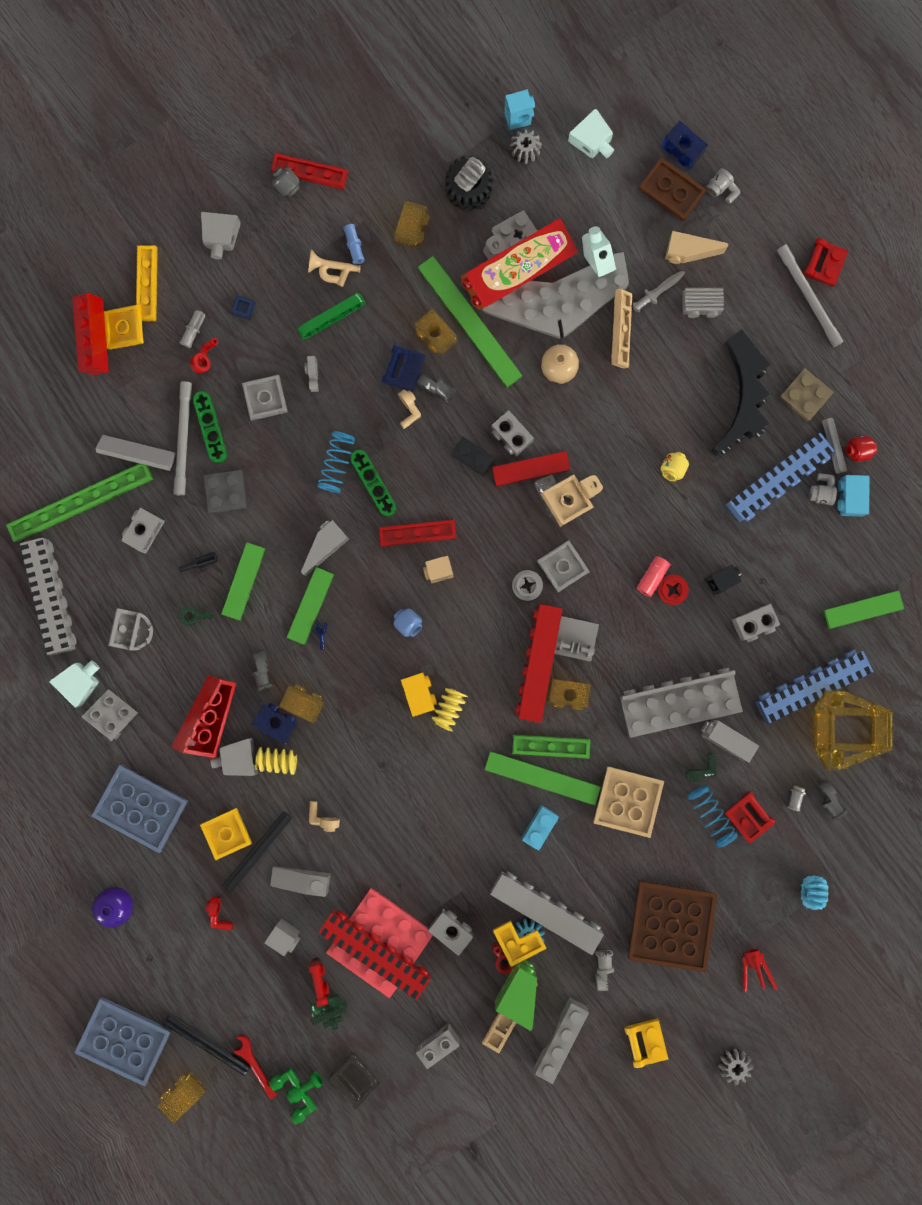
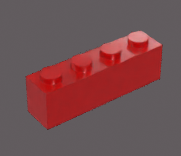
(90, 334)

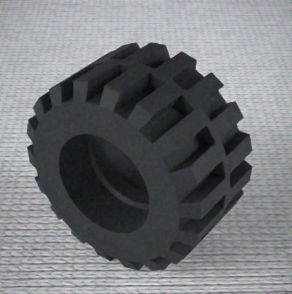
(470, 198)

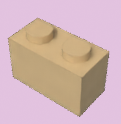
(438, 569)

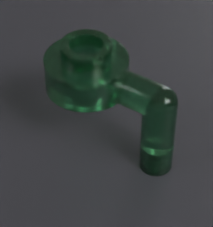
(195, 616)
(696, 775)

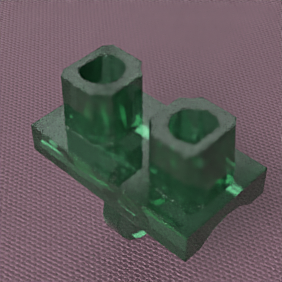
(336, 1008)

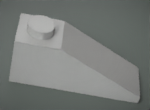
(325, 544)
(301, 881)

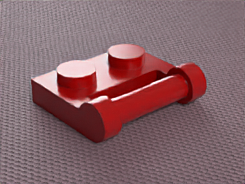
(831, 264)
(745, 821)
(322, 989)

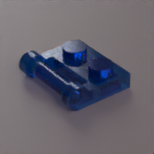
(409, 370)

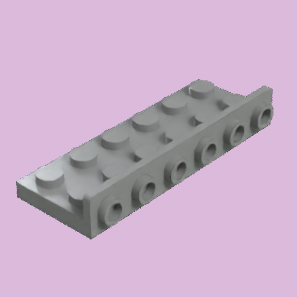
(680, 702)

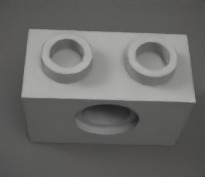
(152, 527)
(454, 942)

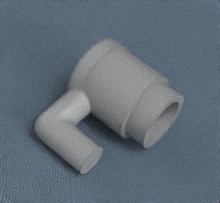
(720, 182)
(824, 494)

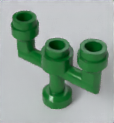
(297, 1092)

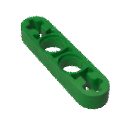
(331, 316)
(213, 426)
(375, 482)

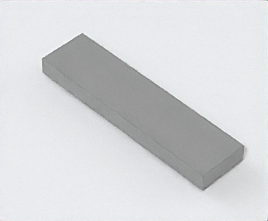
(136, 452)

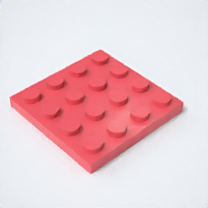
(393, 927)

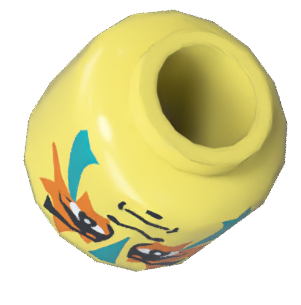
(674, 466)

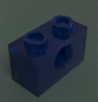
(683, 135)
(264, 718)

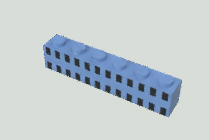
(780, 477)
(812, 687)

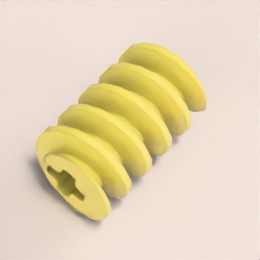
(448, 709)
(276, 761)

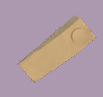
(688, 248)

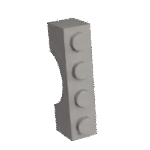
(568, 1028)

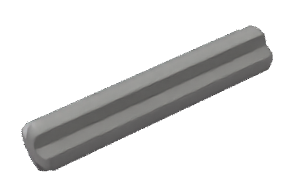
(833, 440)

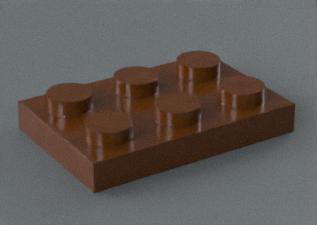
(672, 189)

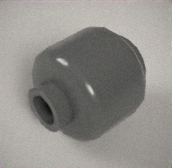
(285, 181)

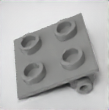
(576, 638)
(109, 715)

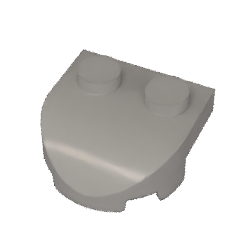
(130, 630)

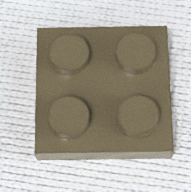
(806, 395)

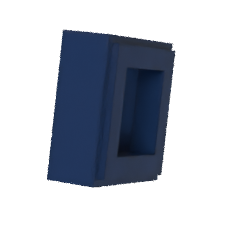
(243, 307)

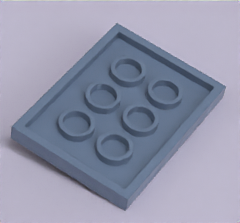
(139, 808)
(123, 1041)

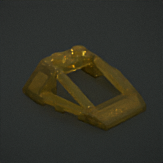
(832, 753)

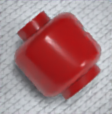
(861, 448)

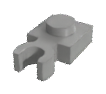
(311, 369)

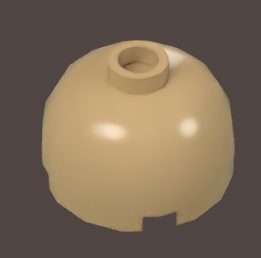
(560, 363)

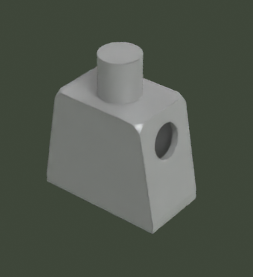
(219, 232)
(237, 759)

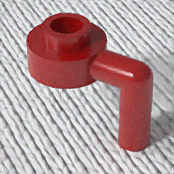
(200, 362)
(213, 907)
(504, 969)

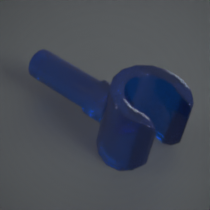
(321, 632)

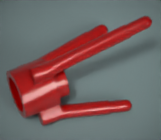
(754, 960)

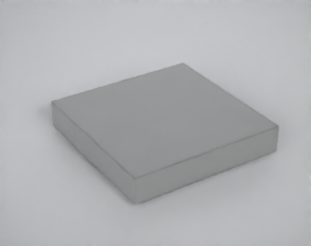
(264, 397)
(563, 566)

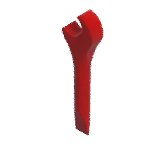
(246, 1053)

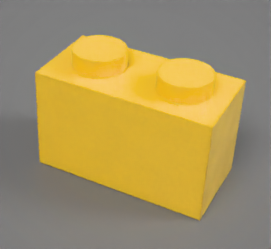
(418, 694)

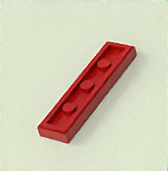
(312, 171)
(531, 468)
(417, 533)

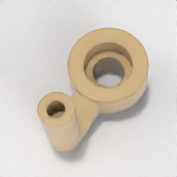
(408, 400)
(328, 823)

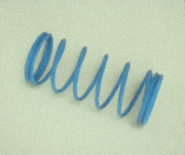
(343, 438)
(723, 840)

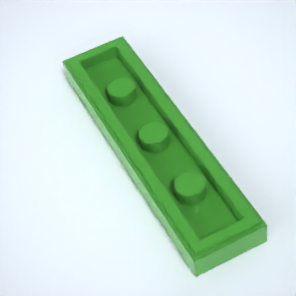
(243, 581)
(310, 606)
(863, 609)
(551, 746)

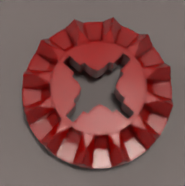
(682, 589)

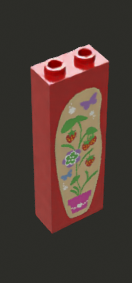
(519, 264)

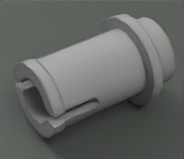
(796, 798)

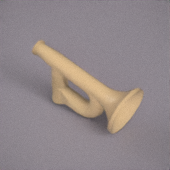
(316, 262)

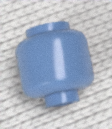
(407, 622)

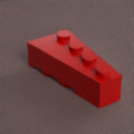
(206, 719)

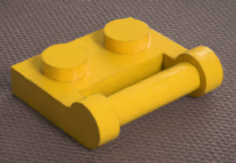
(652, 1040)

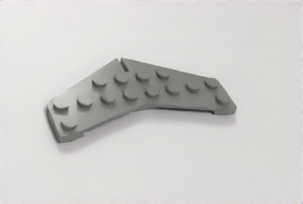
(567, 300)

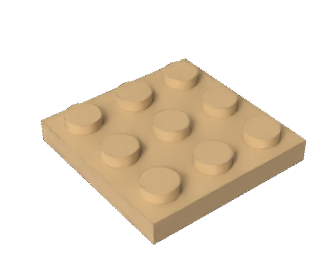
(628, 802)

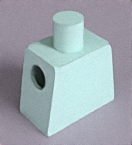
(592, 136)
(596, 243)
(77, 682)

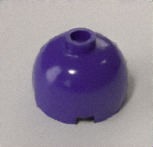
(112, 907)

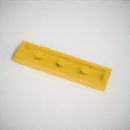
(147, 281)

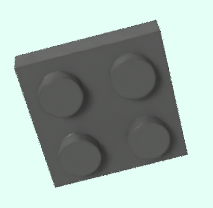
(225, 491)

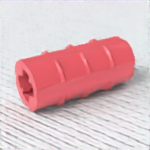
(653, 576)

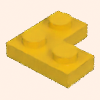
(517, 948)

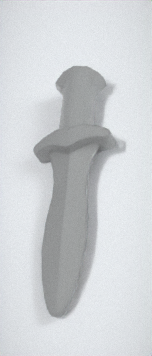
(651, 296)

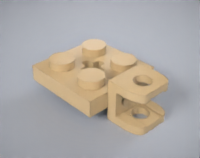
(579, 494)

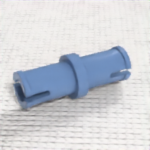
(353, 244)

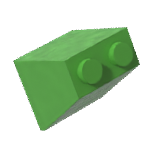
(518, 995)

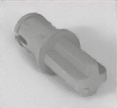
(192, 329)

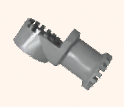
(604, 968)

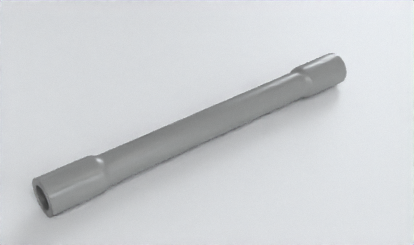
(830, 331)
(185, 397)

